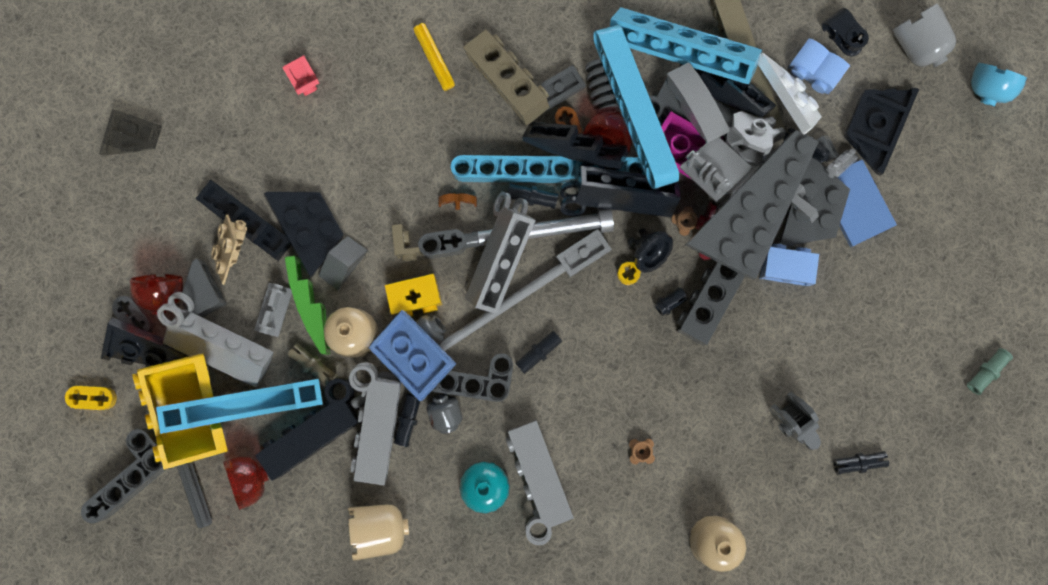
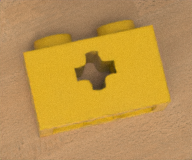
(425, 286)

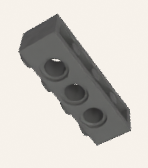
(702, 331)

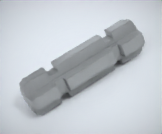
(842, 163)

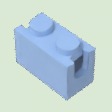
(790, 266)

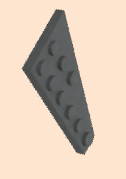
(749, 220)

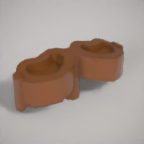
(457, 198)

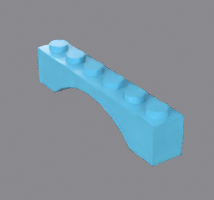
(238, 405)

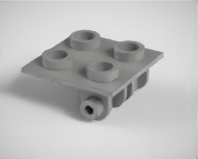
(715, 168)

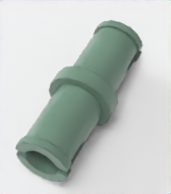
(989, 371)

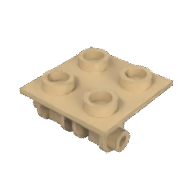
(228, 246)

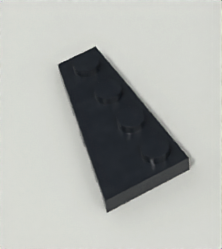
(136, 345)

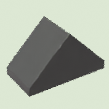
(341, 262)

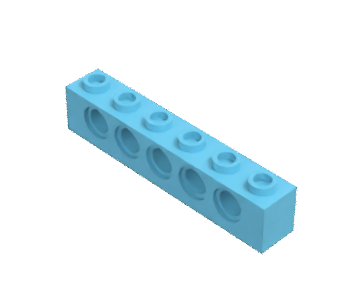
(687, 45)

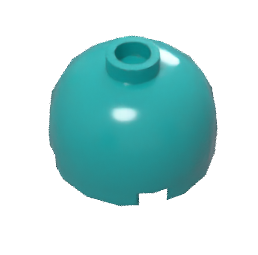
(484, 487)

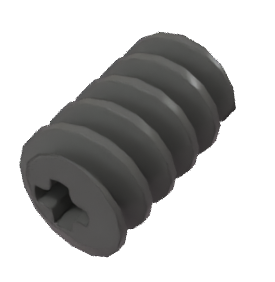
(601, 89)

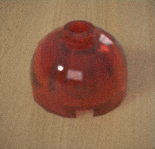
(611, 127)
(153, 292)
(246, 480)

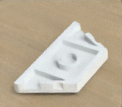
(792, 94)

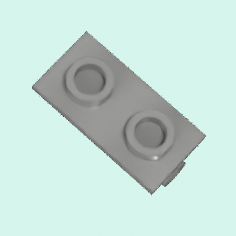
(273, 310)

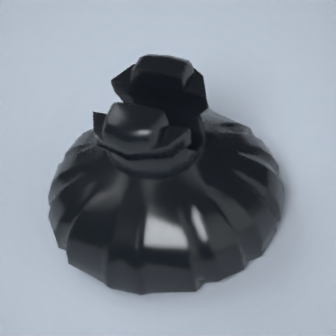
(651, 249)

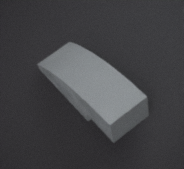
(697, 102)

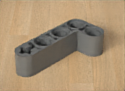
(485, 382)
(126, 479)

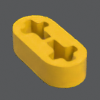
(91, 392)

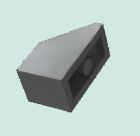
(202, 290)

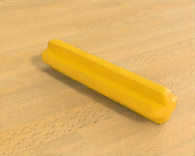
(434, 56)

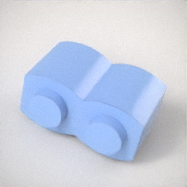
(818, 66)

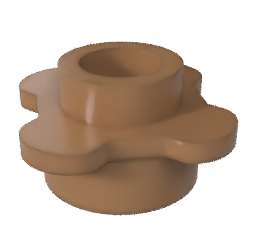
(678, 219)
(647, 456)

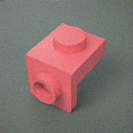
(301, 76)

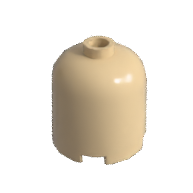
(350, 332)
(376, 530)
(717, 543)

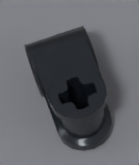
(844, 30)

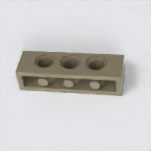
(526, 107)

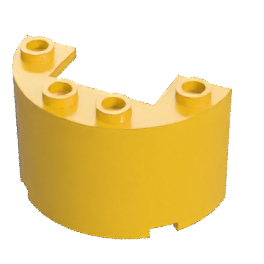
(173, 384)

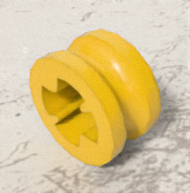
(621, 270)

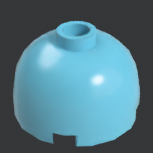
(996, 84)

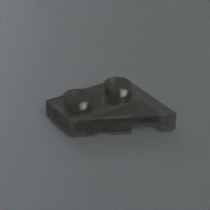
(128, 134)

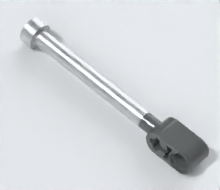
(601, 220)

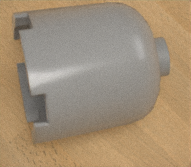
(928, 38)

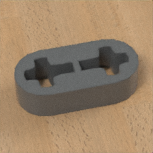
(137, 313)

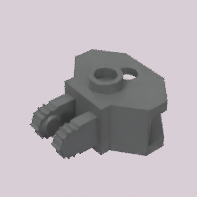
(798, 421)

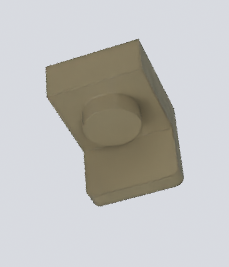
(401, 240)

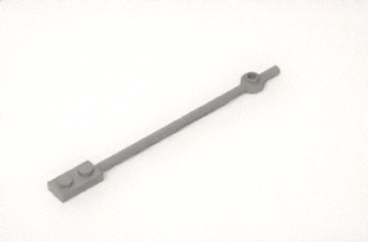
(571, 262)

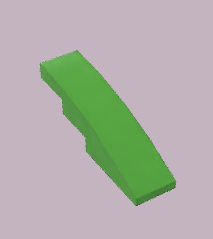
(312, 314)

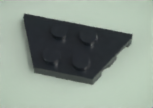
(878, 124)
(307, 225)

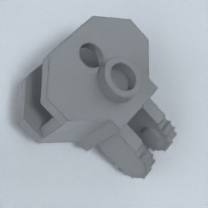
(754, 136)

